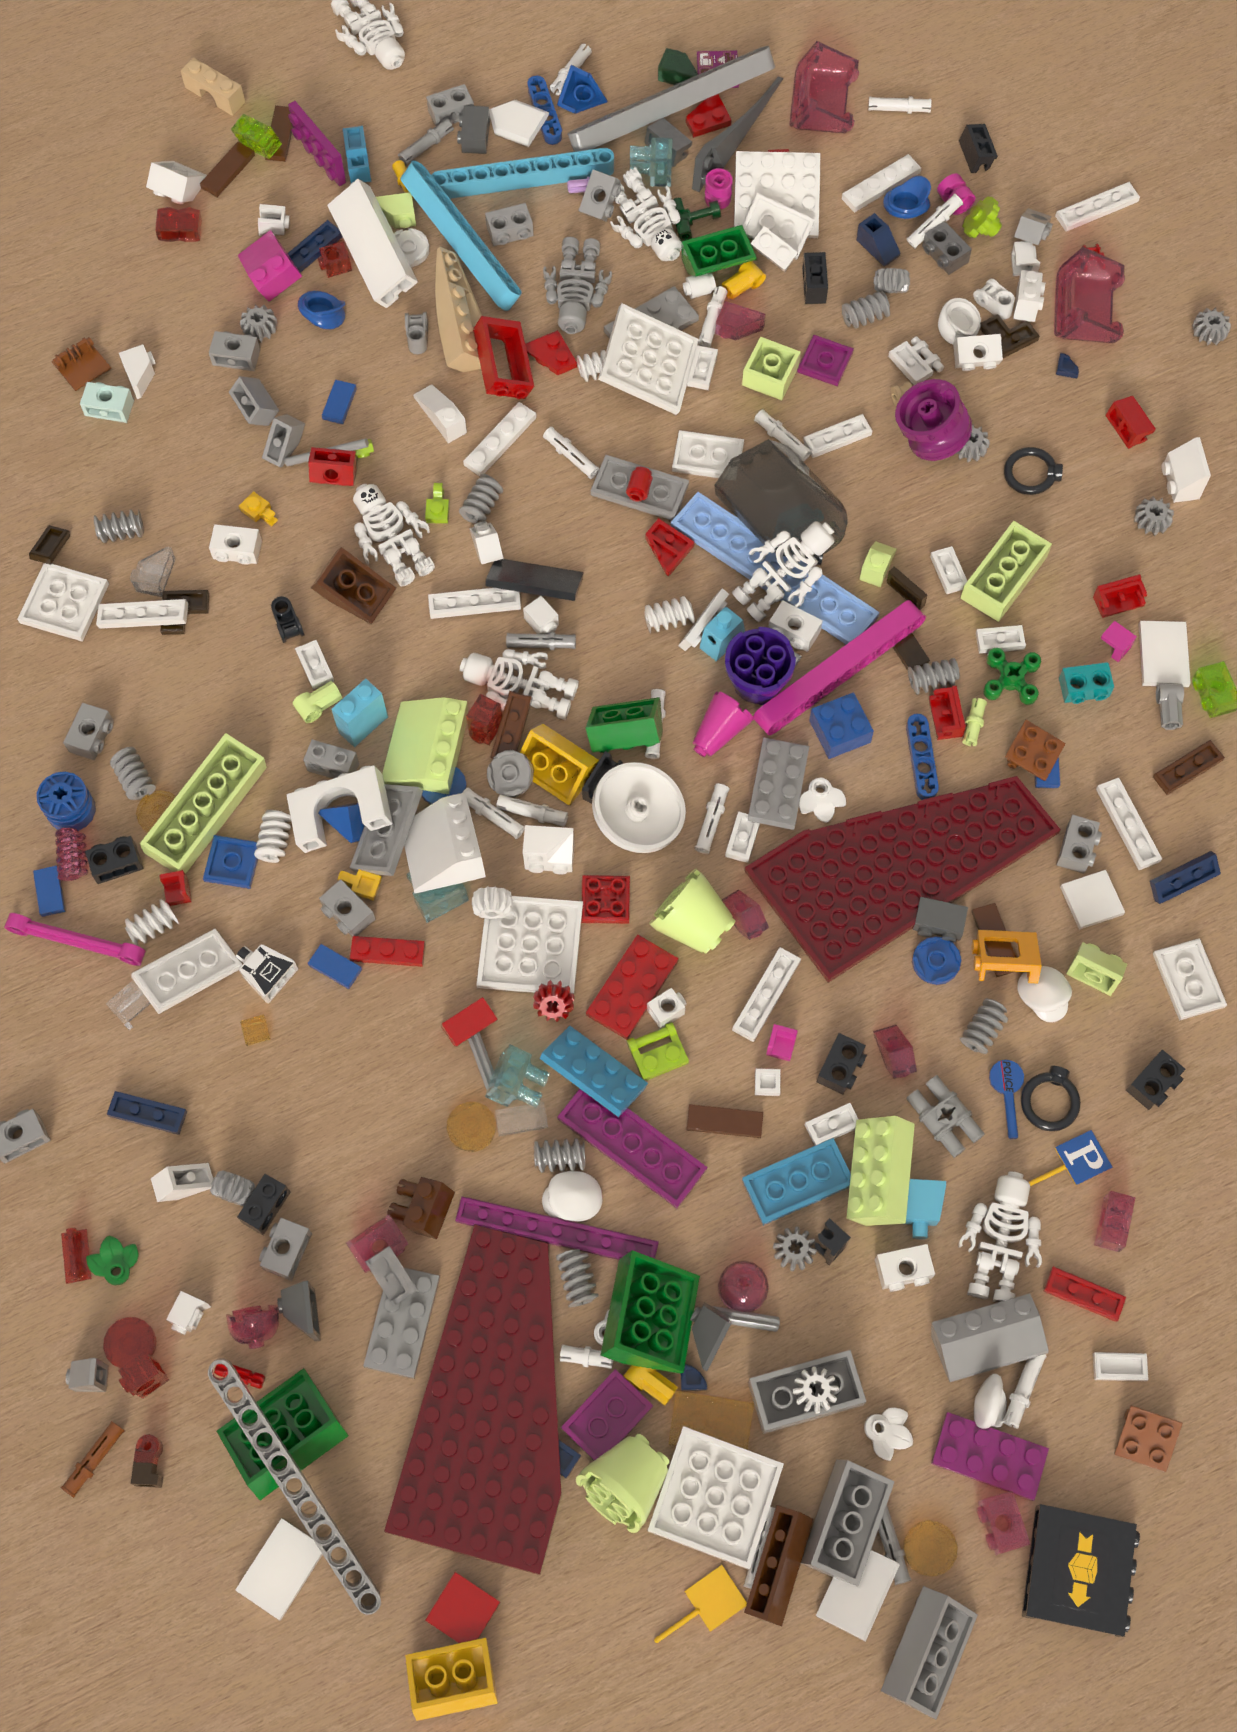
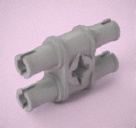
(947, 1103)

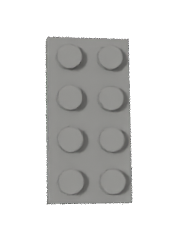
(668, 308)
(663, 497)
(778, 783)
(381, 848)
(402, 1328)

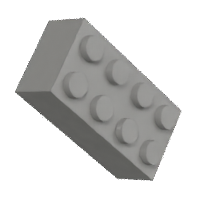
(777, 1403)

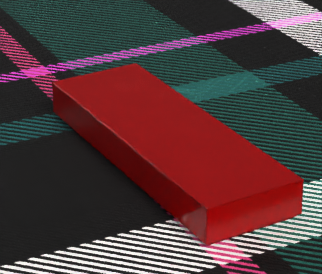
(1084, 1294)

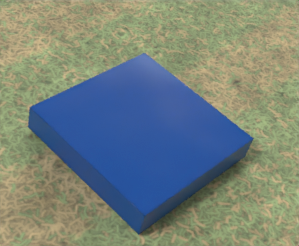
(231, 862)

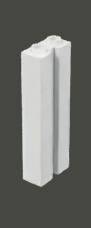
(372, 243)

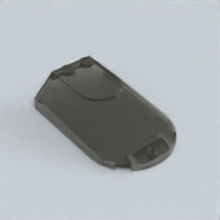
(778, 493)

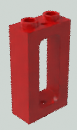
(512, 336)

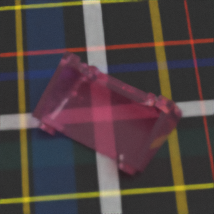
(822, 90)
(1086, 298)

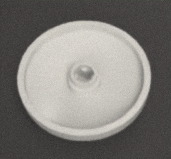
(638, 807)

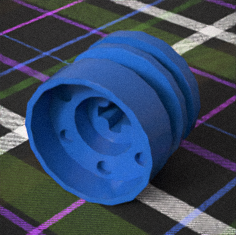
(66, 801)

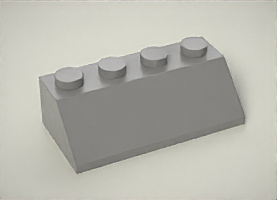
(989, 1337)
(847, 1522)
(929, 1652)

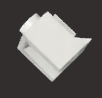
(273, 218)
(1024, 258)
(186, 1313)

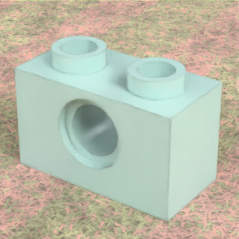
(95, 402)

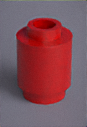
(639, 484)

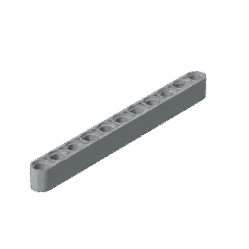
(672, 99)
(297, 1498)

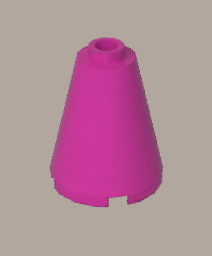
(720, 724)

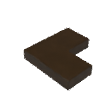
(1011, 339)
(197, 604)

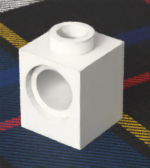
(663, 1017)

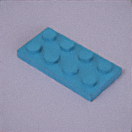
(593, 1071)
(797, 1181)

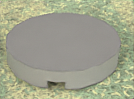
(510, 773)

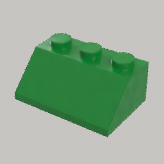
(716, 251)
(625, 725)

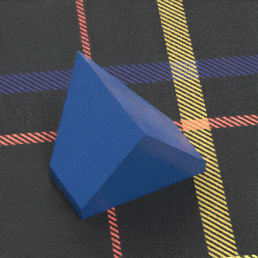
(580, 91)
(345, 820)

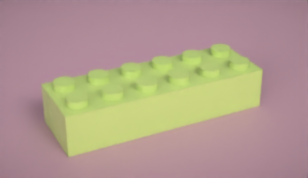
(203, 805)

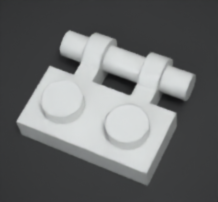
(910, 362)

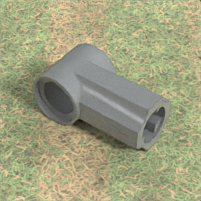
(1170, 700)

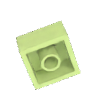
(771, 368)

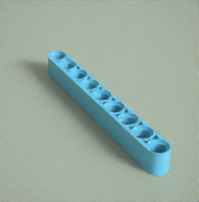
(524, 173)
(461, 236)

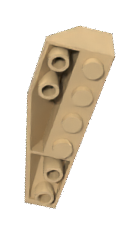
(456, 313)

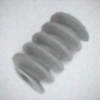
(866, 308)
(481, 499)
(119, 526)
(933, 675)
(132, 774)
(983, 1026)
(559, 1155)
(576, 1277)

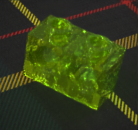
(256, 136)

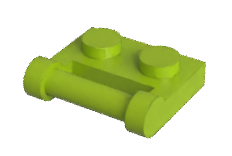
(659, 1059)

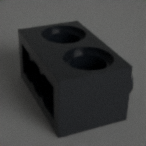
(815, 278)
(115, 865)
(837, 1062)
(1152, 1077)
(263, 1204)

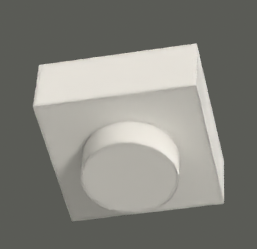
(767, 1082)

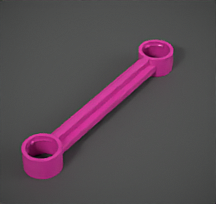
(125, 952)

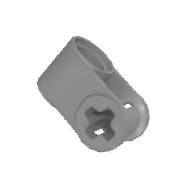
(416, 332)

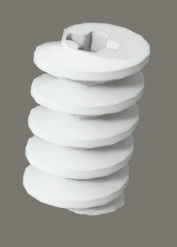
(590, 366)
(667, 614)
(271, 836)
(150, 922)

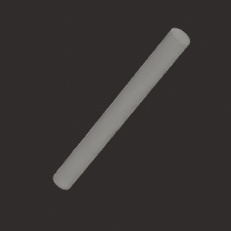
(351, 446)

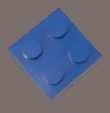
(841, 725)

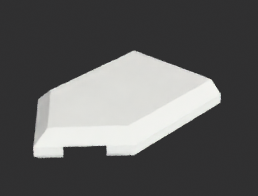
(517, 121)

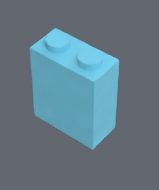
(359, 712)

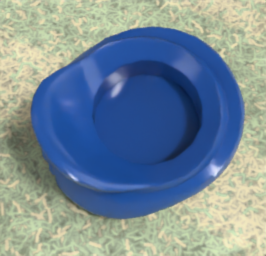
(909, 198)
(322, 309)

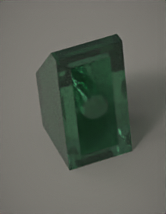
(675, 67)

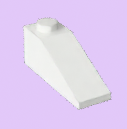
(442, 413)

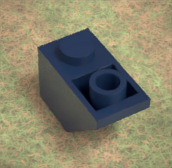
(878, 239)

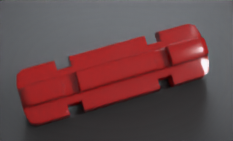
(254, 1379)

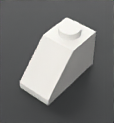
(138, 368)
(181, 1181)

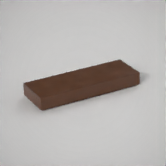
(282, 127)
(227, 169)
(512, 723)
(1188, 767)
(988, 918)
(725, 1121)

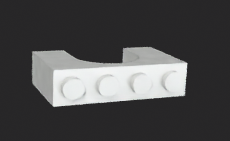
(363, 784)

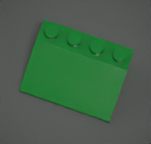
(650, 1314)
(300, 1420)

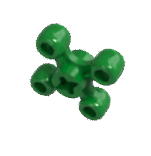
(997, 659)

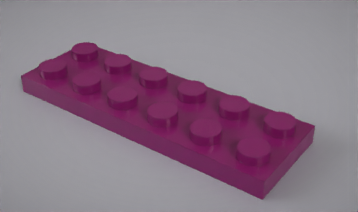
(635, 1147)

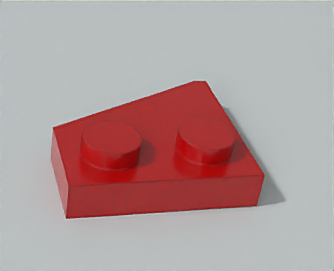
(708, 117)
(552, 353)
(668, 545)

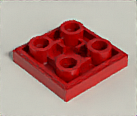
(605, 899)
(462, 1610)

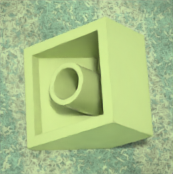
(1097, 968)

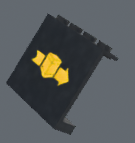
(1081, 1570)

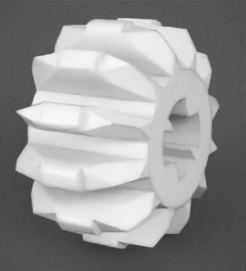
(492, 902)
(806, 1392)

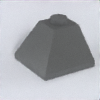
(300, 1308)
(709, 1331)

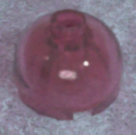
(742, 1297)
(253, 1325)

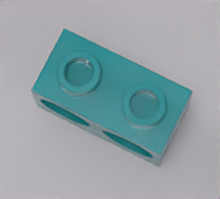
(1084, 677)

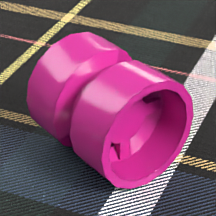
(955, 184)
(718, 187)

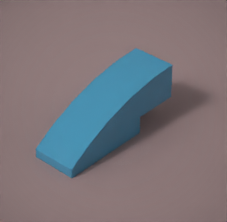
(356, 154)

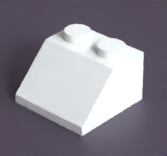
(174, 181)
(1186, 471)

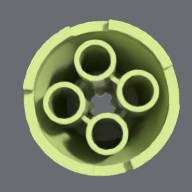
(694, 914)
(625, 1481)

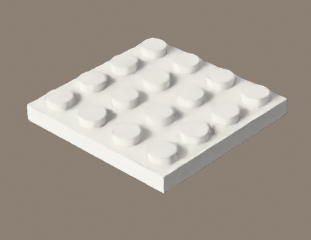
(781, 176)
(648, 359)
(531, 945)
(716, 1497)

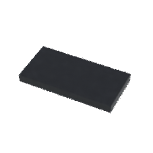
(534, 579)

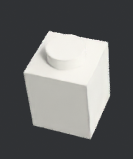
(541, 616)

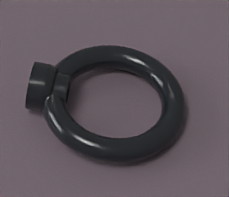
(1054, 471)
(1055, 1076)

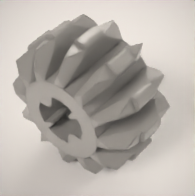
(891, 280)
(259, 322)
(1211, 326)
(976, 445)
(1153, 516)
(232, 1188)
(785, 1245)

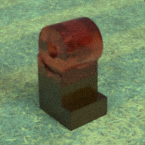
(145, 1462)

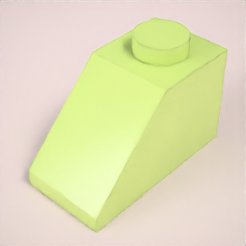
(398, 209)
(877, 564)

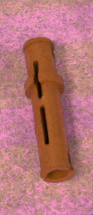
(93, 1458)

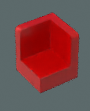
(176, 888)

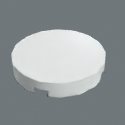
(414, 245)

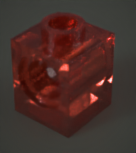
(334, 259)

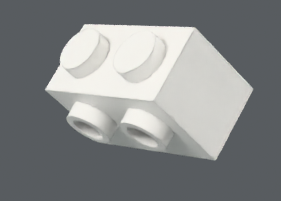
(1028, 295)

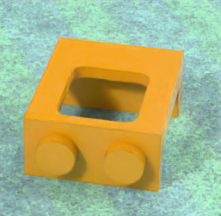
(1028, 959)

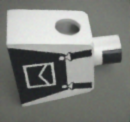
(266, 970)

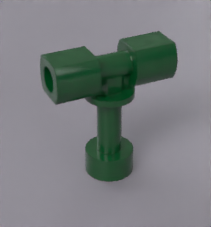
(687, 217)

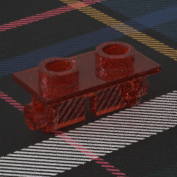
(75, 1251)

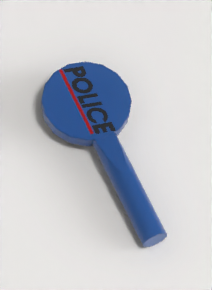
(1007, 1079)

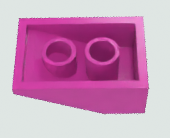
(269, 266)

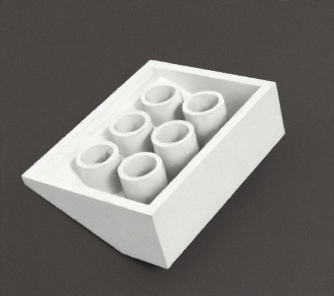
(443, 845)

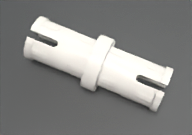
(584, 1356)

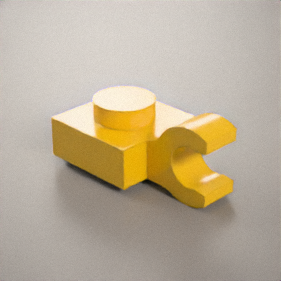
(257, 507)
(363, 884)

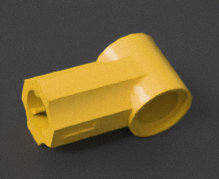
(748, 277)
(651, 1382)

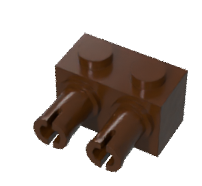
(428, 1206)

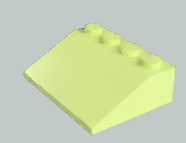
(426, 744)

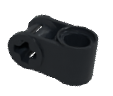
(287, 622)

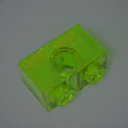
(1219, 678)

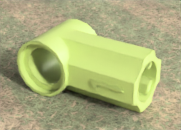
(312, 704)

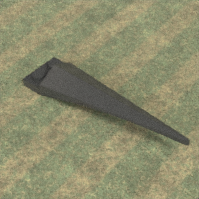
(721, 148)

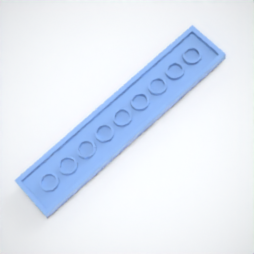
(731, 542)

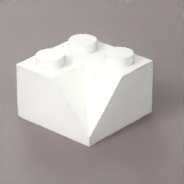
(548, 849)

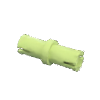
(974, 722)

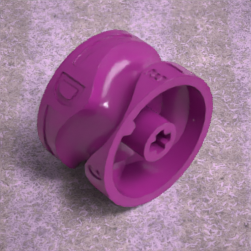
(933, 419)

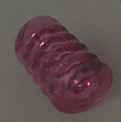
(70, 854)

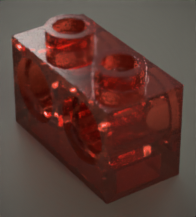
(484, 720)
(142, 1375)

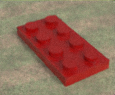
(632, 986)

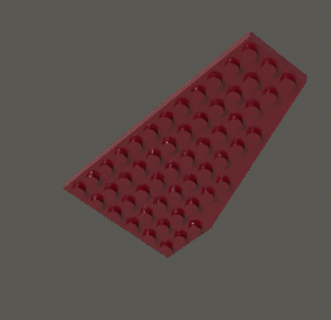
(862, 879)
(487, 1430)

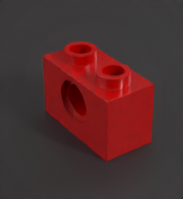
(332, 466)

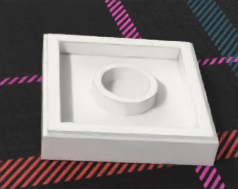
(1092, 899)

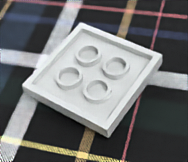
(63, 601)

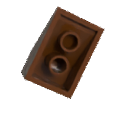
(353, 586)

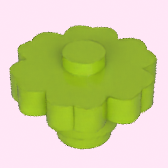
(983, 218)

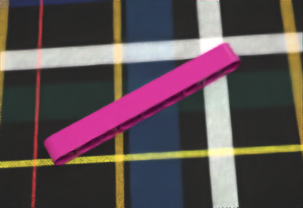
(839, 668)

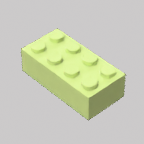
(1006, 571)
(880, 1171)

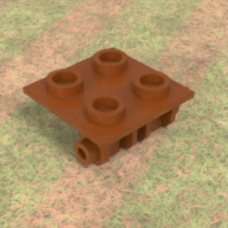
(81, 363)
(1034, 750)
(1148, 1438)

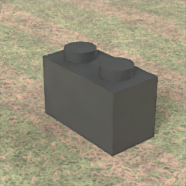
(475, 129)
(940, 919)

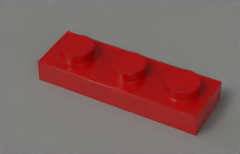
(387, 951)

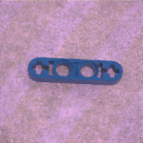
(549, 107)
(922, 756)

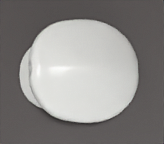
(958, 319)
(1047, 997)
(572, 1196)
(990, 1403)

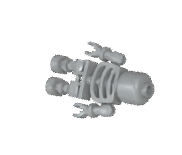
(575, 290)

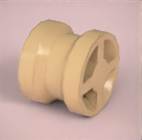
(897, 392)

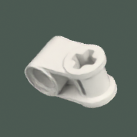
(995, 299)

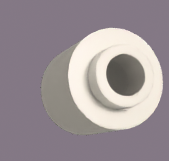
(699, 285)

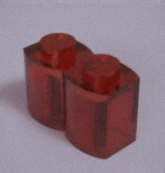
(178, 224)

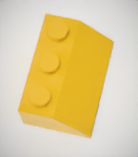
(558, 763)
(450, 1679)

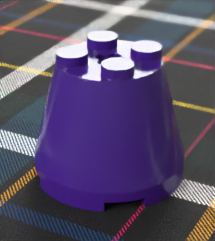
(759, 664)

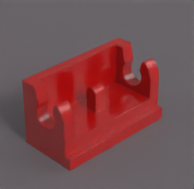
(1130, 421)
(1120, 596)
(947, 713)
(468, 1022)

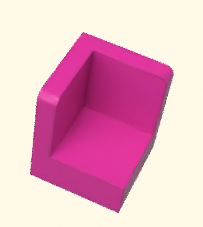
(1119, 639)
(781, 1042)

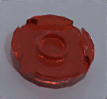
(127, 1340)

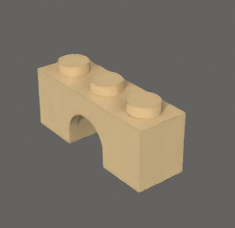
(201, 79)

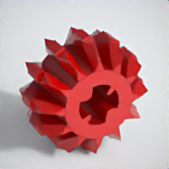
(553, 1001)

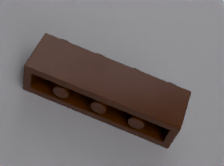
(779, 1565)

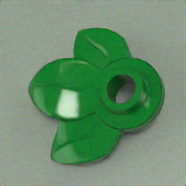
(113, 1256)

